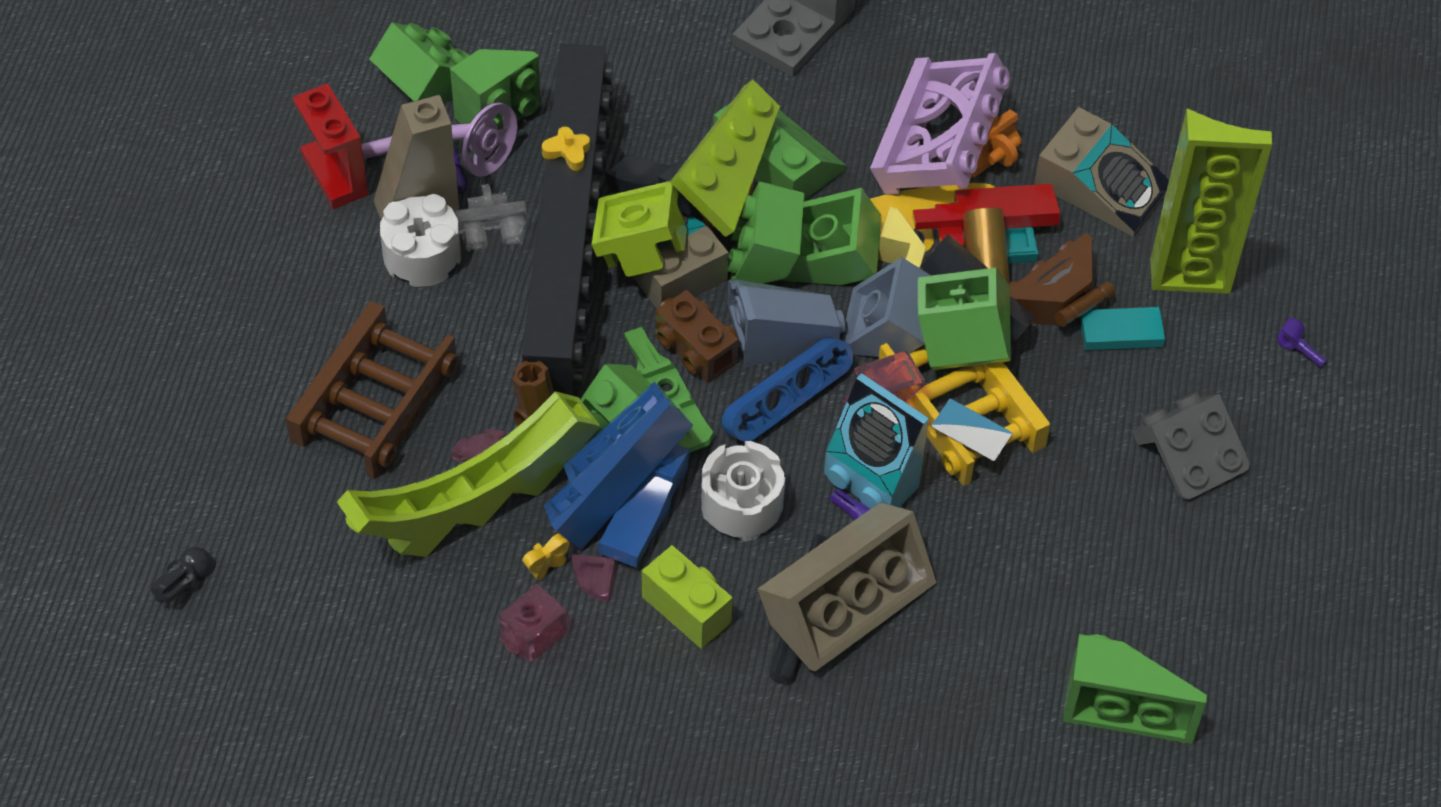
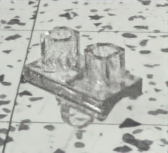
(491, 213)

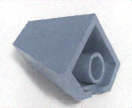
(780, 321)

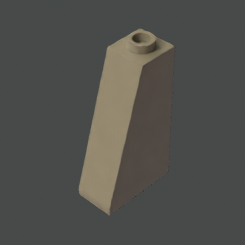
(419, 156)

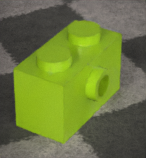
(687, 596)

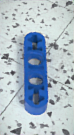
(786, 384)

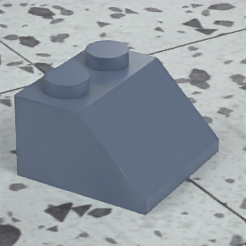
(885, 311)

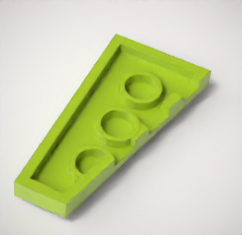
(727, 158)

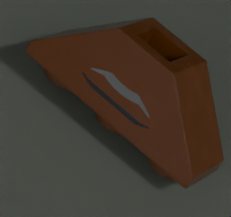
(1056, 281)

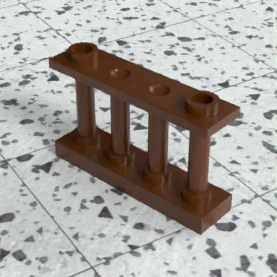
(352, 359)

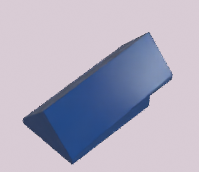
(615, 464)

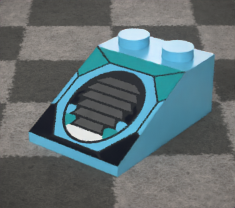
(877, 446)

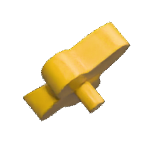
(567, 146)
(548, 556)

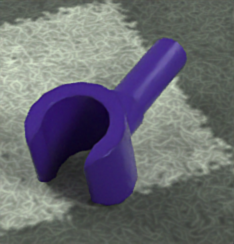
(1290, 338)

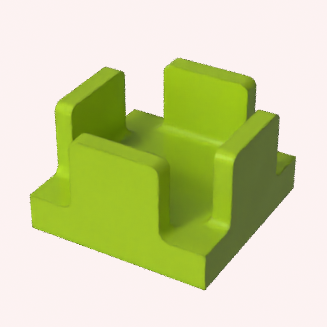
(633, 223)

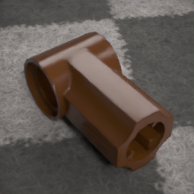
(531, 387)

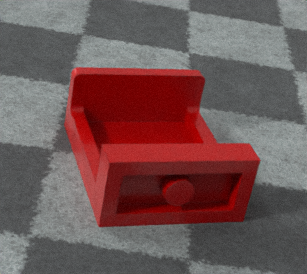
(337, 152)

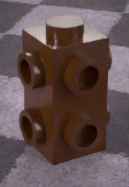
(696, 336)

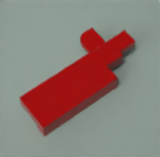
(1021, 206)

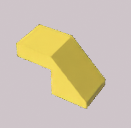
(900, 240)

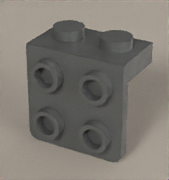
(1195, 443)

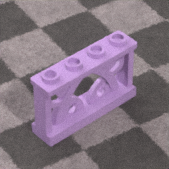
(900, 151)

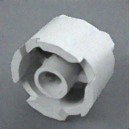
(420, 239)
(742, 490)

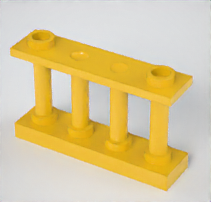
(1003, 395)

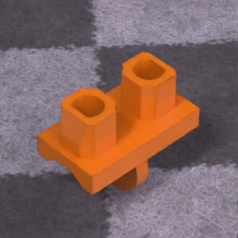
(1001, 143)

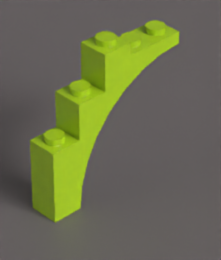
(522, 462)

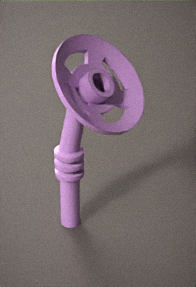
(480, 136)

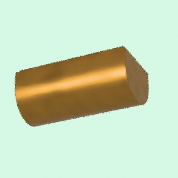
(987, 238)

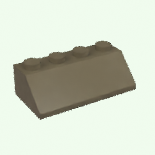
(848, 584)

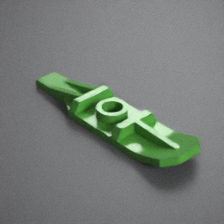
(663, 372)

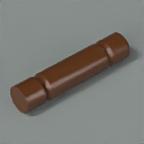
(1084, 303)

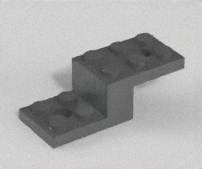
(807, 20)

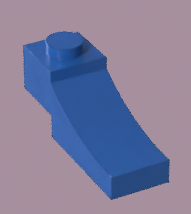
(644, 510)

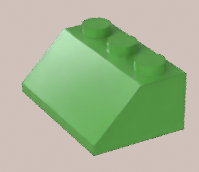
(795, 158)

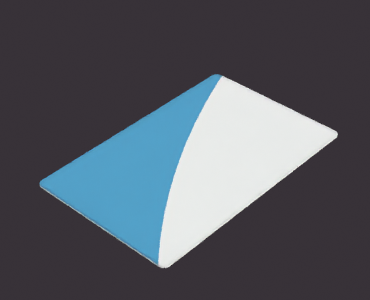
(972, 429)

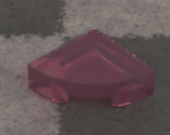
(474, 445)
(594, 575)

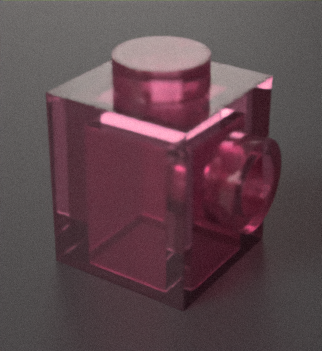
(532, 623)

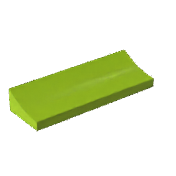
(1208, 205)

